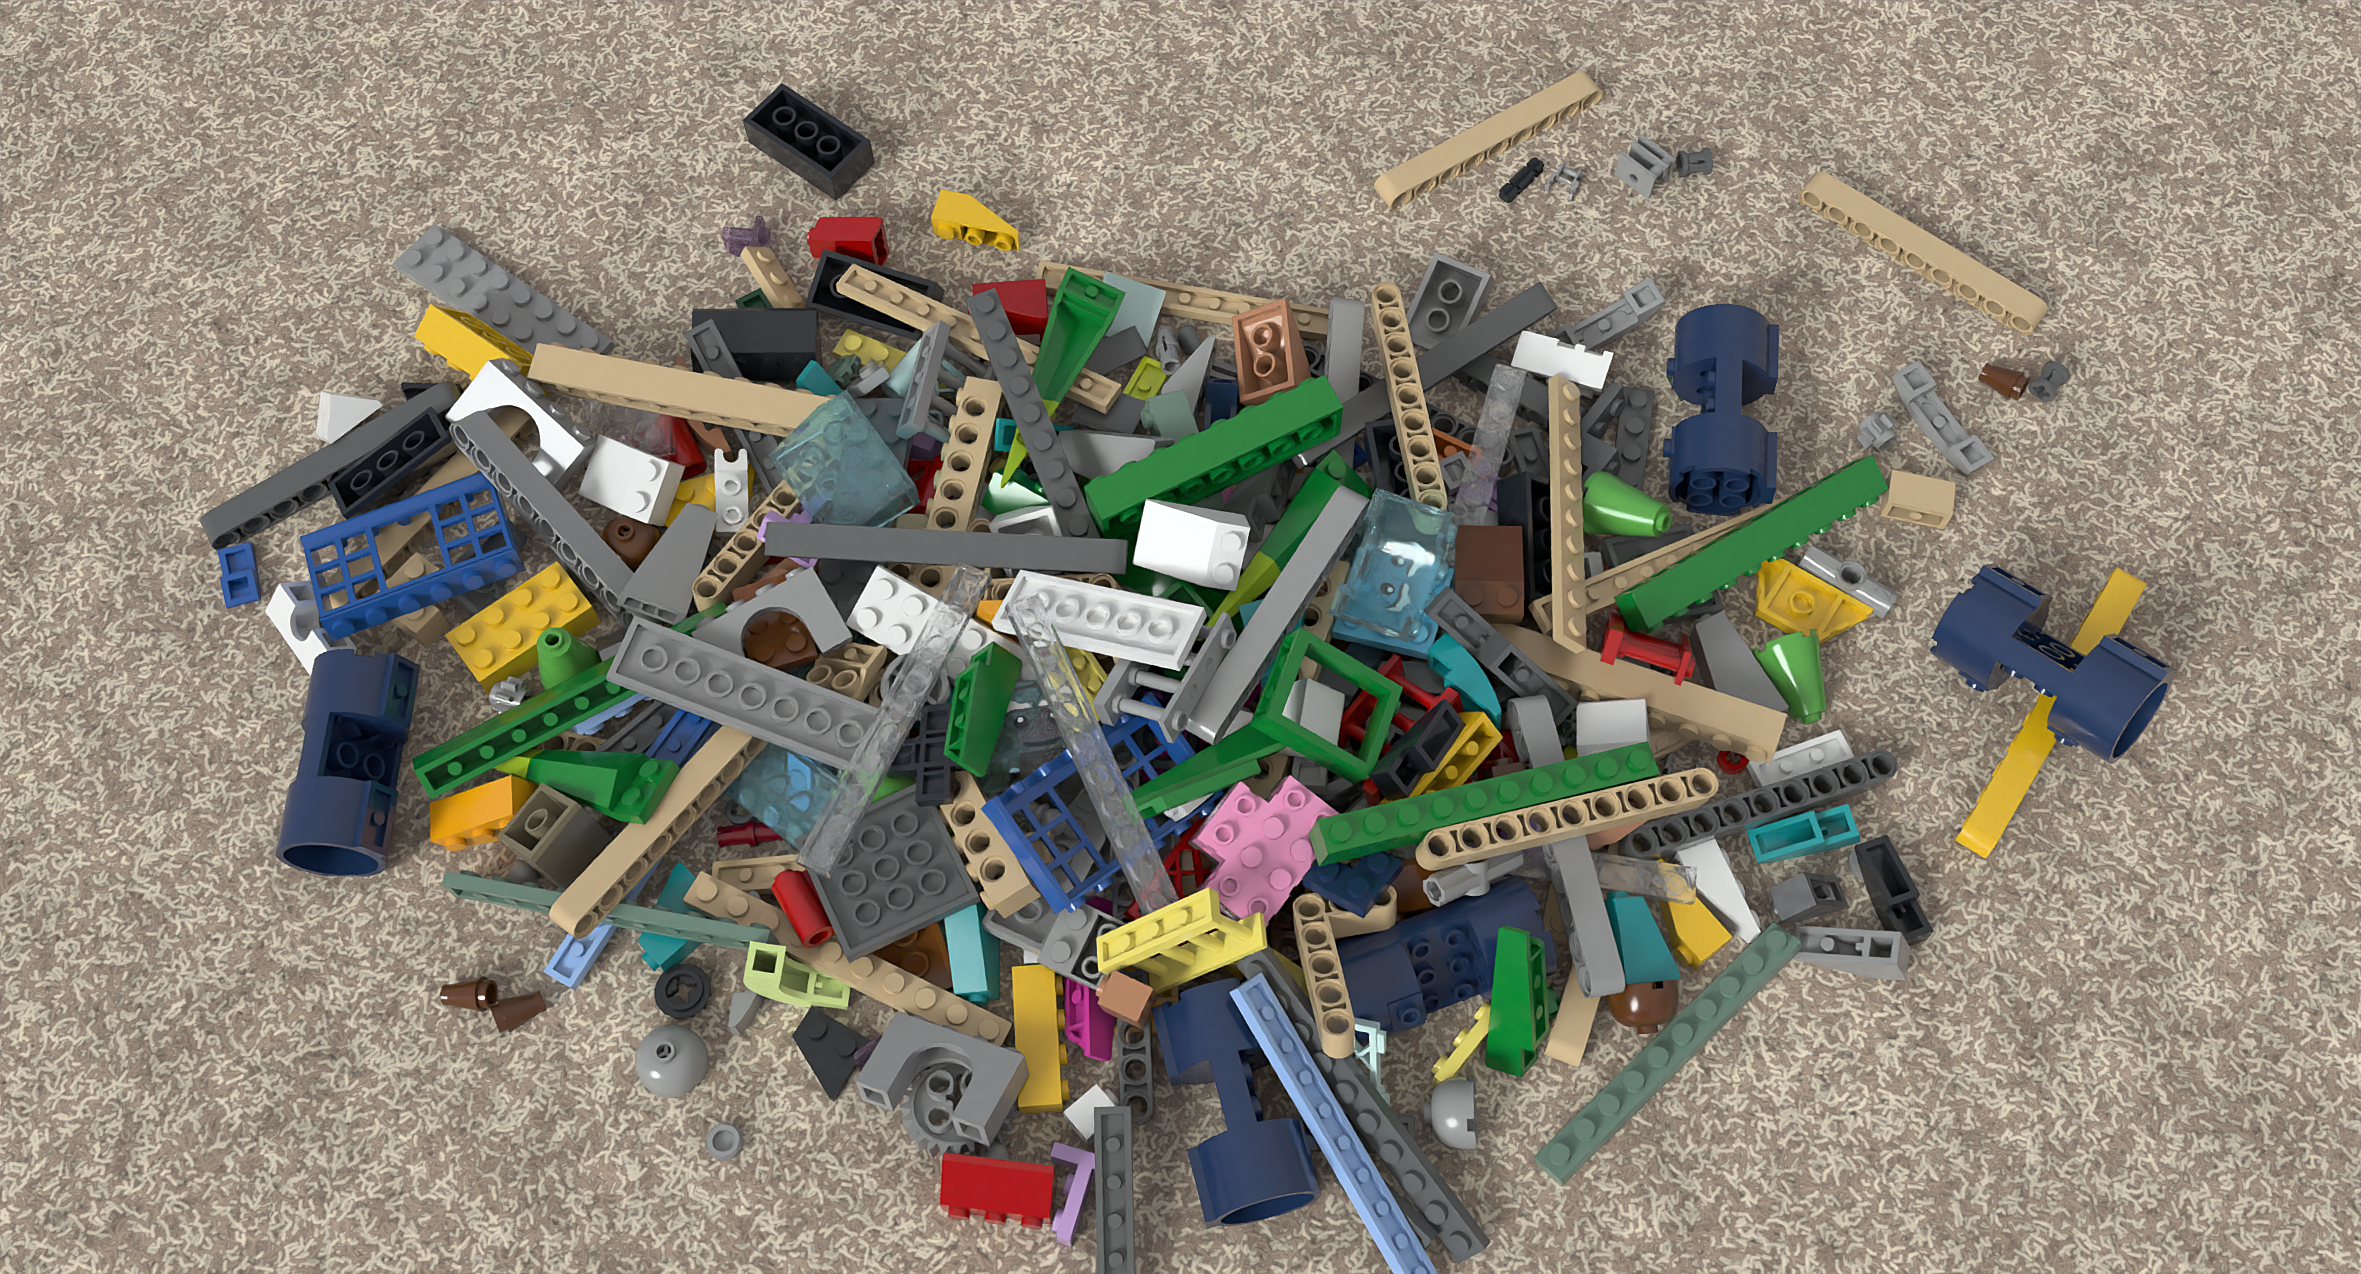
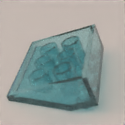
(844, 468)

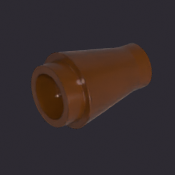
(2004, 381)
(471, 994)
(517, 1010)

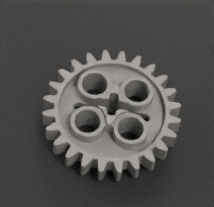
(926, 1108)

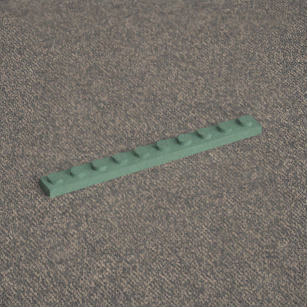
(626, 914)
(1667, 1053)

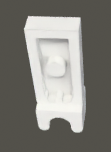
(730, 493)

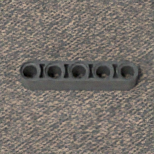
(1117, 351)
(1534, 397)

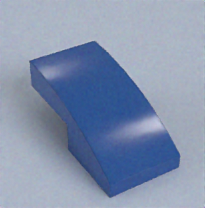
(240, 575)

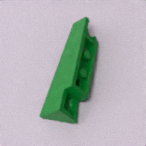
(980, 707)
(1207, 772)
(1517, 1003)

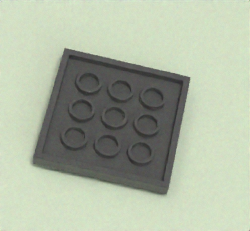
(893, 876)

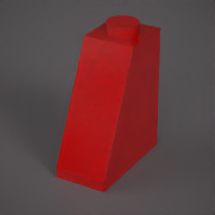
(851, 236)
(1023, 303)

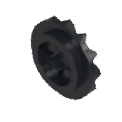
(668, 986)

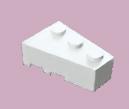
(1547, 356)

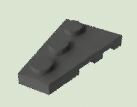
(480, 598)

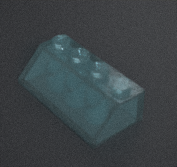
(784, 791)

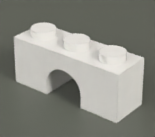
(297, 619)

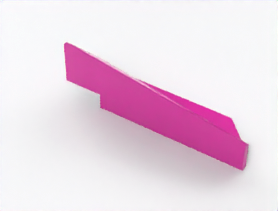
(1084, 1018)

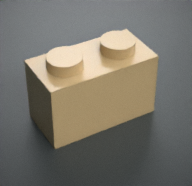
(1918, 499)

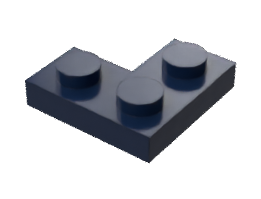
(1357, 887)

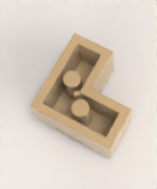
(426, 623)

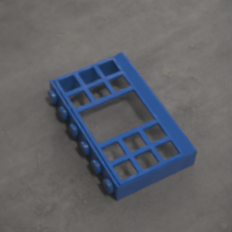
(424, 590)
(1042, 781)

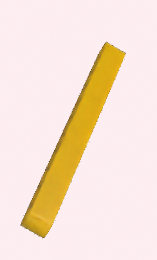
(2034, 741)

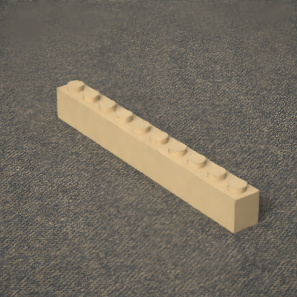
(671, 390)
(1683, 709)

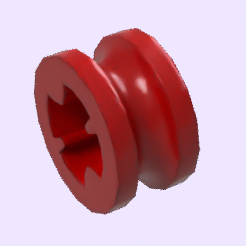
(1729, 768)

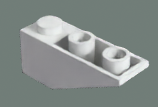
(1719, 889)

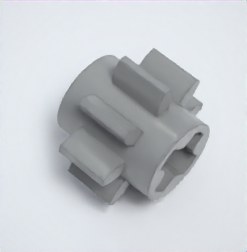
(1877, 431)
(508, 694)

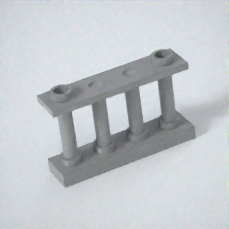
(923, 380)
(1128, 675)

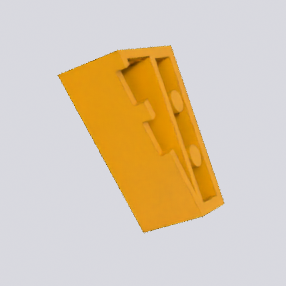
(477, 813)

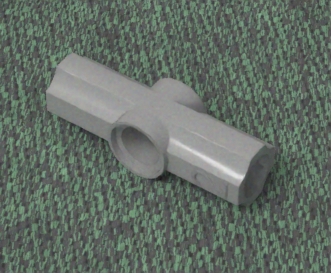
(1833, 570)
(1469, 878)

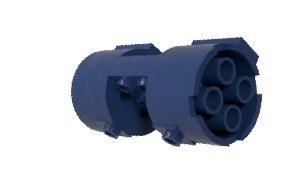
(1722, 457)
(2100, 697)
(349, 764)
(1436, 957)
(1257, 1164)

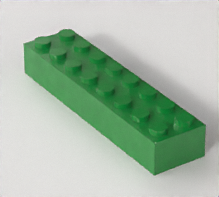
(1217, 456)

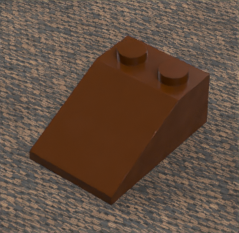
(1490, 571)

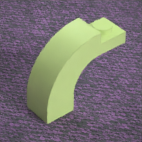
(787, 981)

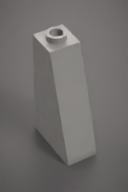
(1104, 452)
(666, 576)
(1730, 665)

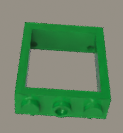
(1269, 711)

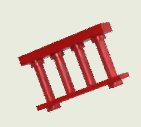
(1620, 642)
(1364, 705)

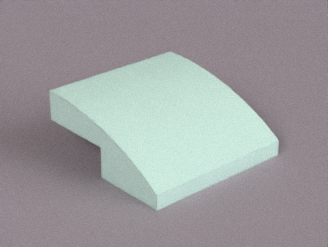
(1138, 308)

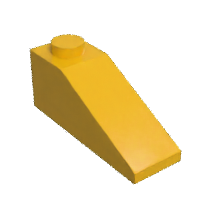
(1693, 931)

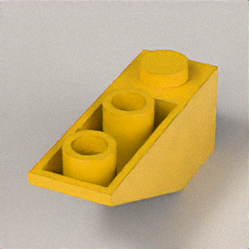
(967, 219)

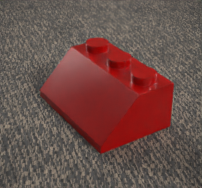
(997, 1190)

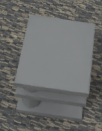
(1647, 163)

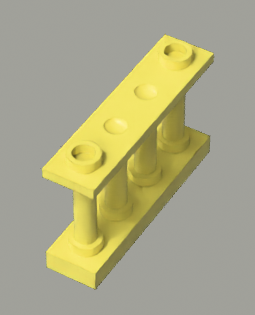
(1173, 925)

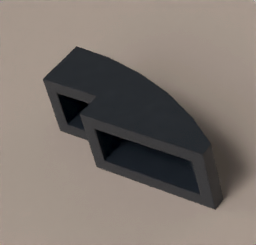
(1417, 752)
(1892, 890)

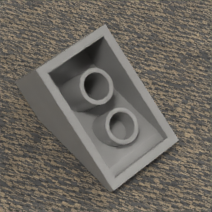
(1447, 300)

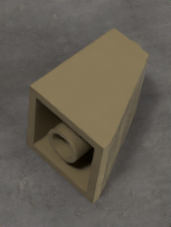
(554, 836)

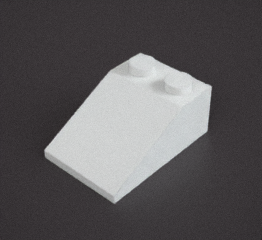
(631, 481)
(1192, 543)

